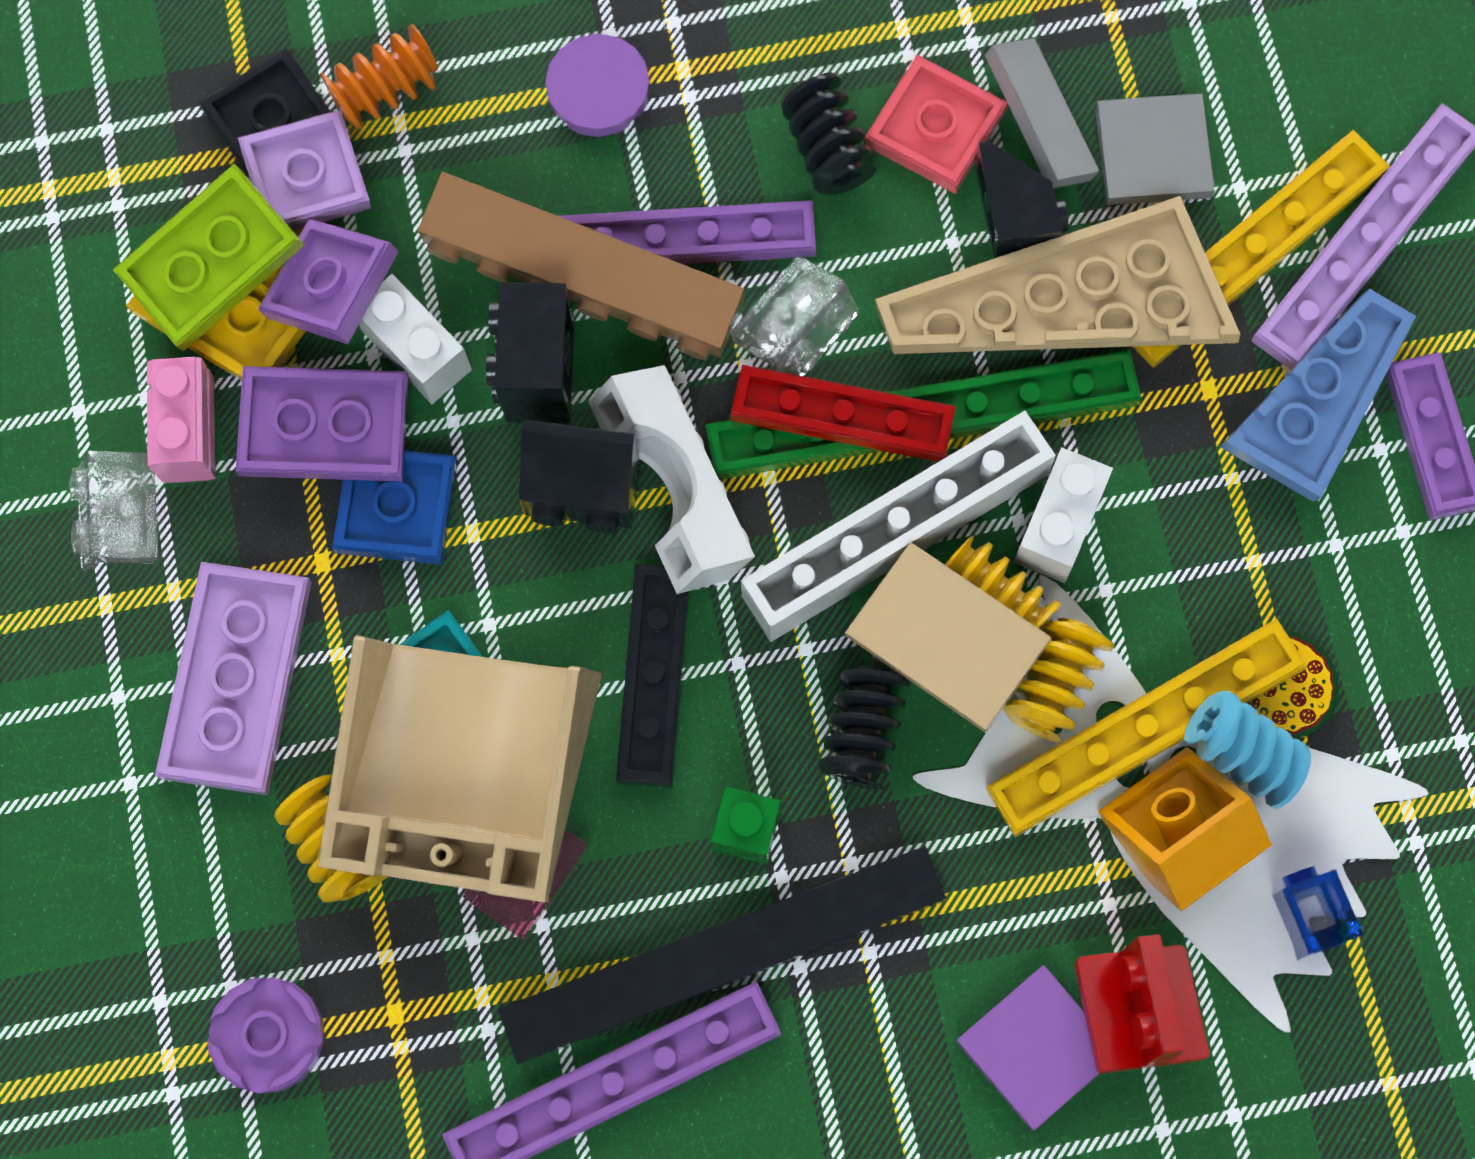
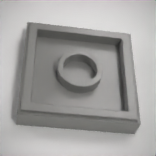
(1154, 149)

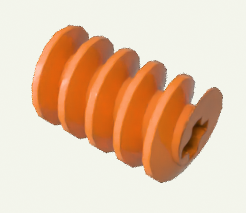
(383, 77)

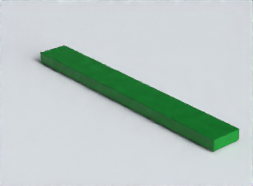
(981, 404)

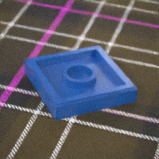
(399, 517)

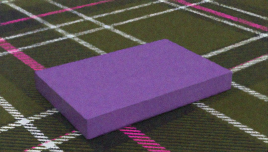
(322, 423)

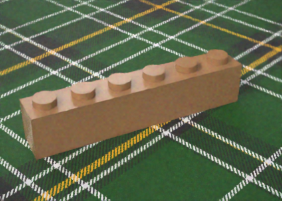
(598, 269)

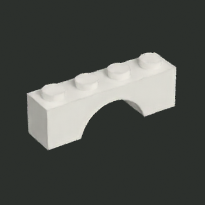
(704, 535)

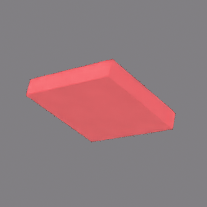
(935, 123)

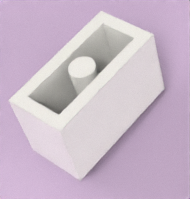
(414, 340)
(1063, 515)

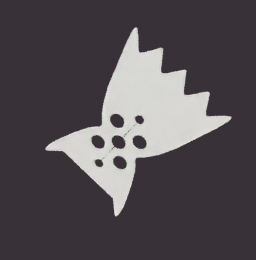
(1238, 919)

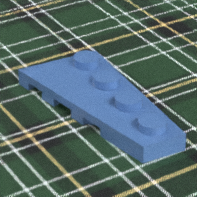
(1319, 404)

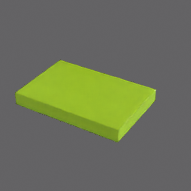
(208, 257)

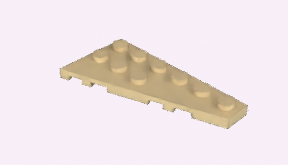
(1101, 286)

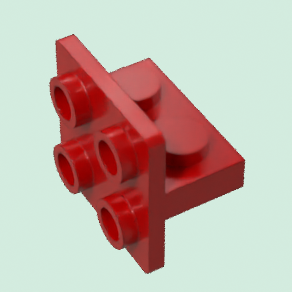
(1141, 1007)

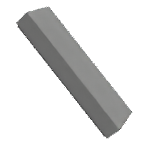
(1041, 112)

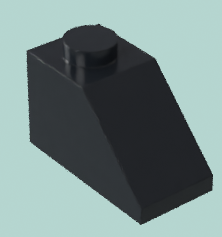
(1016, 202)

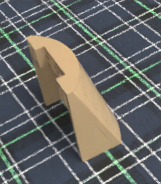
(455, 768)

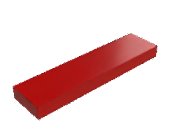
(842, 413)

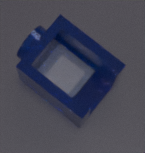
(1316, 911)

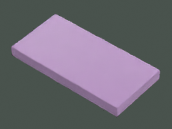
(234, 678)

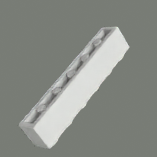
(878, 533)

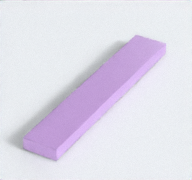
(1367, 237)

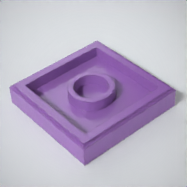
(329, 281)
(1033, 1048)

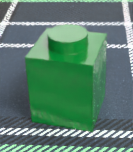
(746, 825)

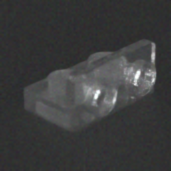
(797, 318)
(114, 509)

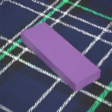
(1433, 435)

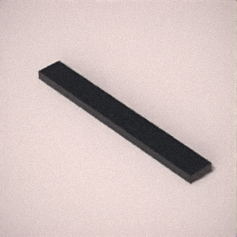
(721, 955)

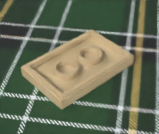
(948, 637)

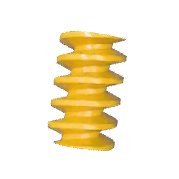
(990, 578)
(1056, 677)
(306, 815)

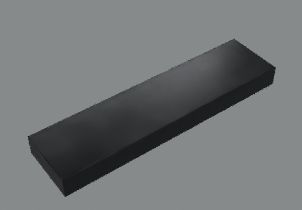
(652, 680)

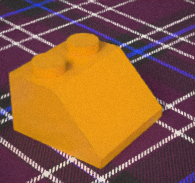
(1186, 827)

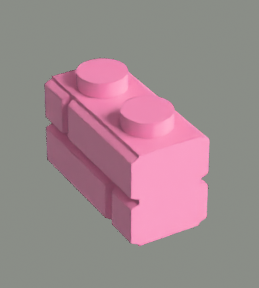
(181, 420)

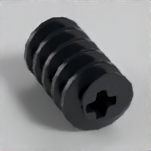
(824, 135)
(862, 726)

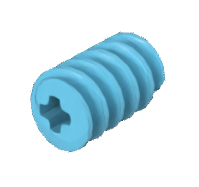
(1249, 748)

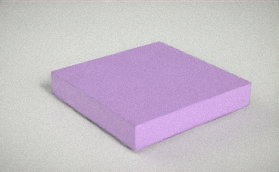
(306, 170)

